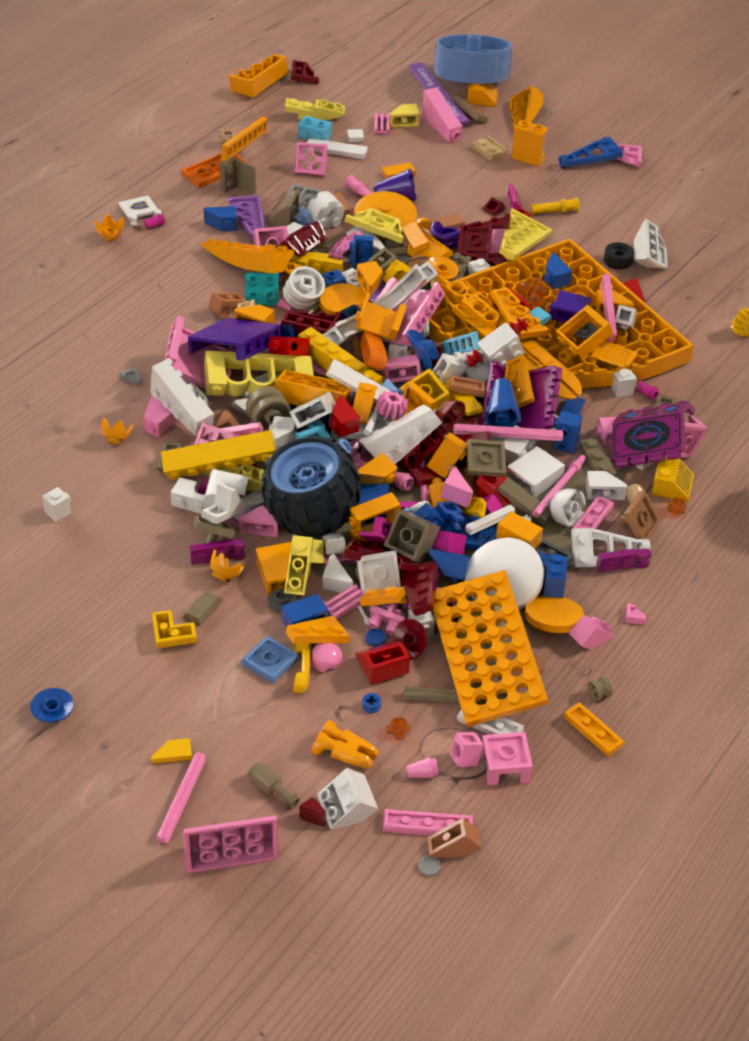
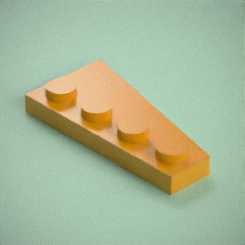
(511, 309)

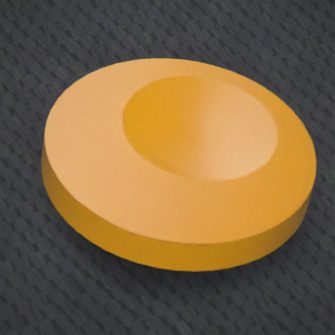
(340, 297)
(553, 614)

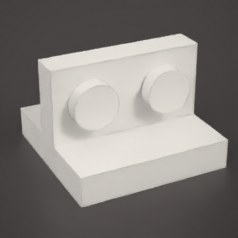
(378, 571)

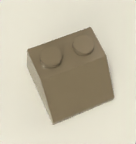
(285, 210)

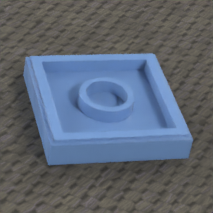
(270, 659)

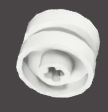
(303, 288)

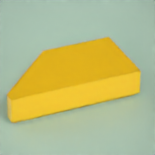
(476, 508)
(173, 751)

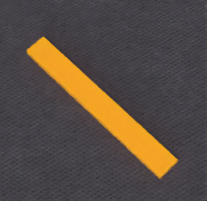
(243, 138)

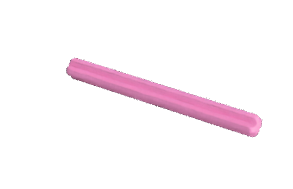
(510, 432)

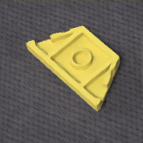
(378, 223)

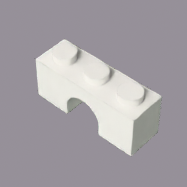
(186, 496)

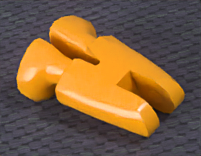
(347, 748)

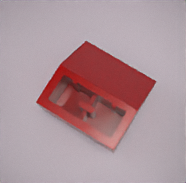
(384, 661)

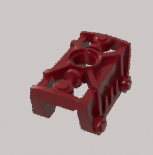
(305, 238)

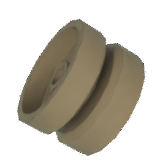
(265, 404)

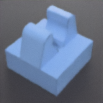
(303, 217)

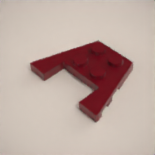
(477, 237)
(361, 547)

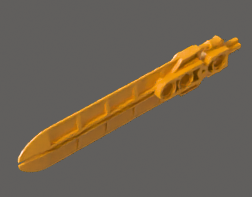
(485, 318)

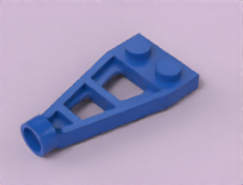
(605, 145)

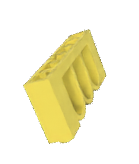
(217, 361)

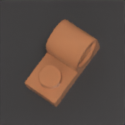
(223, 303)

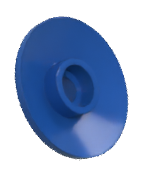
(51, 705)

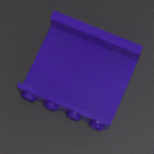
(246, 335)

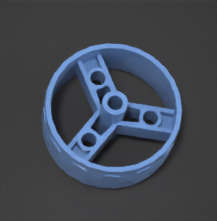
(473, 58)

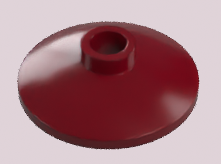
(406, 631)

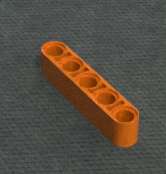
(372, 351)

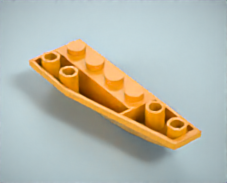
(250, 257)

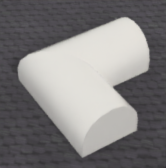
(229, 479)

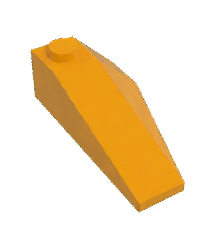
(526, 104)

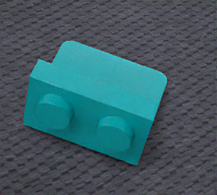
(262, 288)

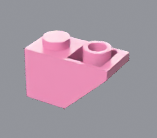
(591, 632)

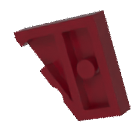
(302, 72)

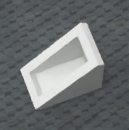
(335, 576)

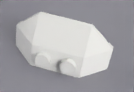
(650, 247)

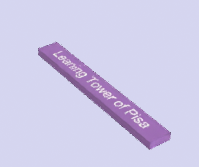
(428, 81)

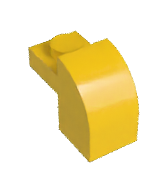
(396, 270)

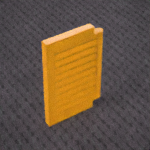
(614, 354)

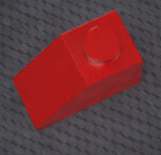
(344, 418)

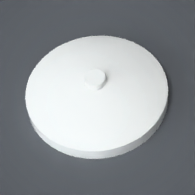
(521, 565)

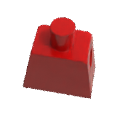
(282, 345)

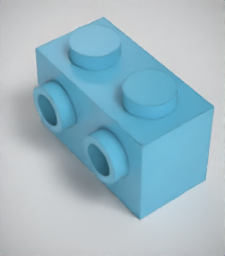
(314, 128)

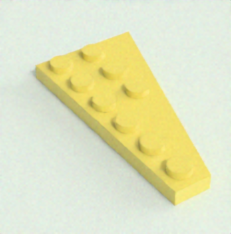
(522, 235)

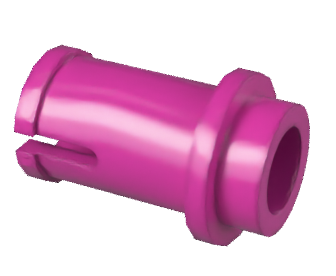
(154, 221)
(649, 391)

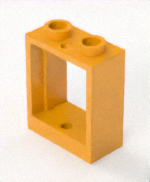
(584, 316)
(372, 508)

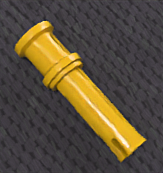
(563, 206)

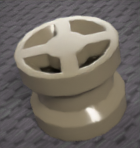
(600, 688)

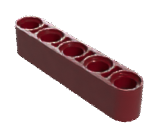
(449, 418)

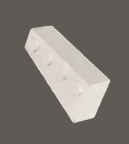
(179, 397)
(401, 435)

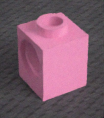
(466, 749)

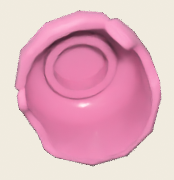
(326, 656)

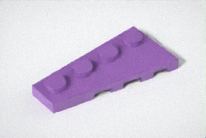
(248, 212)

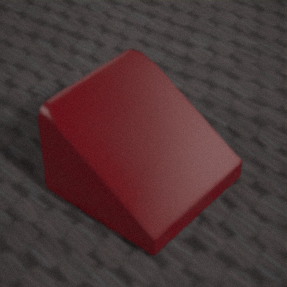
(494, 206)
(312, 812)

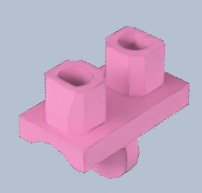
(388, 614)

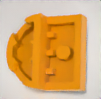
(383, 596)

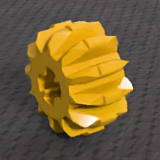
(740, 323)

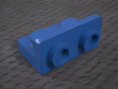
(361, 249)

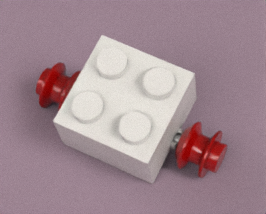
(499, 345)

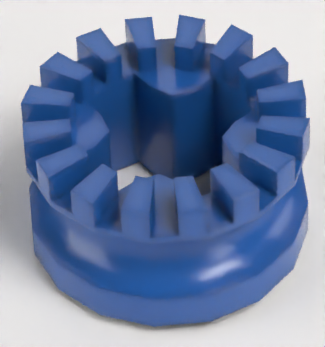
(371, 708)

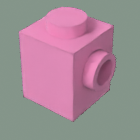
(604, 430)

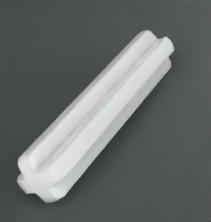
(488, 520)

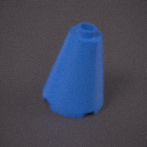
(502, 405)

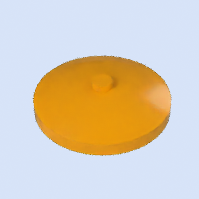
(390, 204)

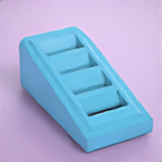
(451, 345)

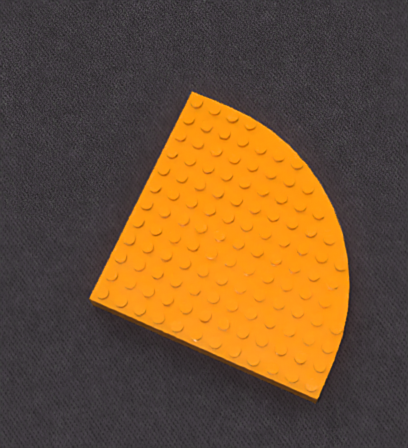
(653, 338)

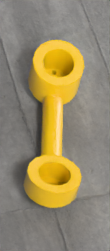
(302, 678)

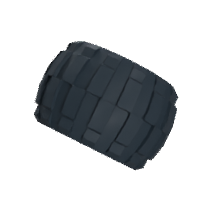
(311, 486)

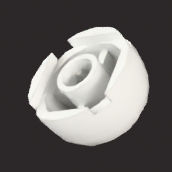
(567, 506)

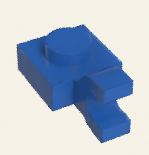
(452, 512)

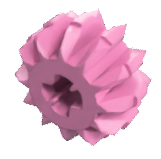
(391, 405)

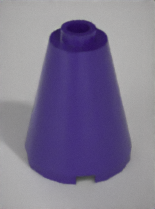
(400, 183)

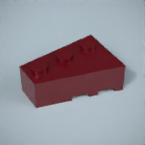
(303, 320)

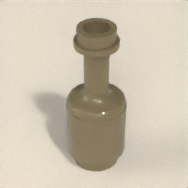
(270, 782)

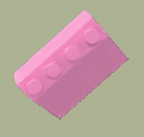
(230, 844)

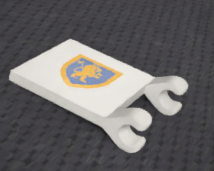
(137, 208)

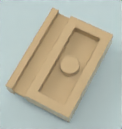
(489, 148)

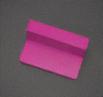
(380, 531)

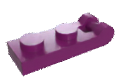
(230, 548)

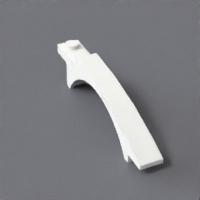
(398, 294)
(229, 504)

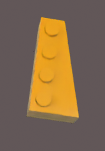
(259, 76)

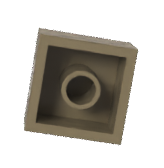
(411, 536)

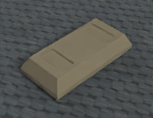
(203, 608)

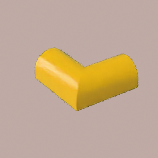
(169, 634)

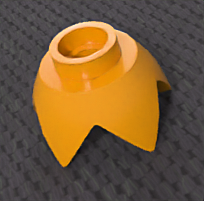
(109, 229)
(116, 433)
(221, 567)

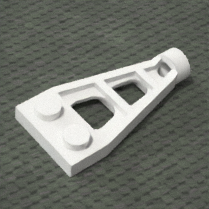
(583, 545)

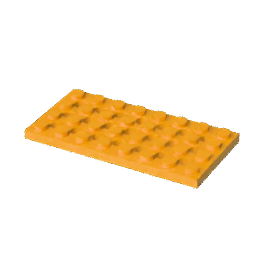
(519, 645)

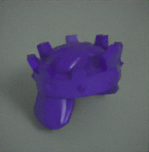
(446, 235)

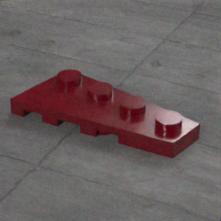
(421, 587)

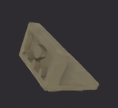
(237, 173)

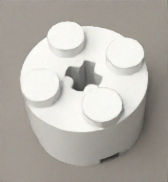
(326, 209)

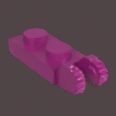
(623, 559)

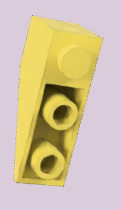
(299, 565)

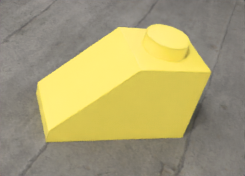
(404, 116)

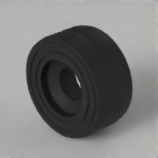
(618, 255)

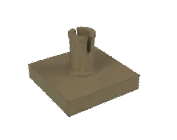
(486, 458)
(213, 530)

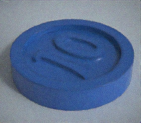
(375, 637)

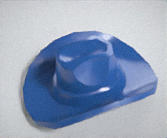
(425, 349)

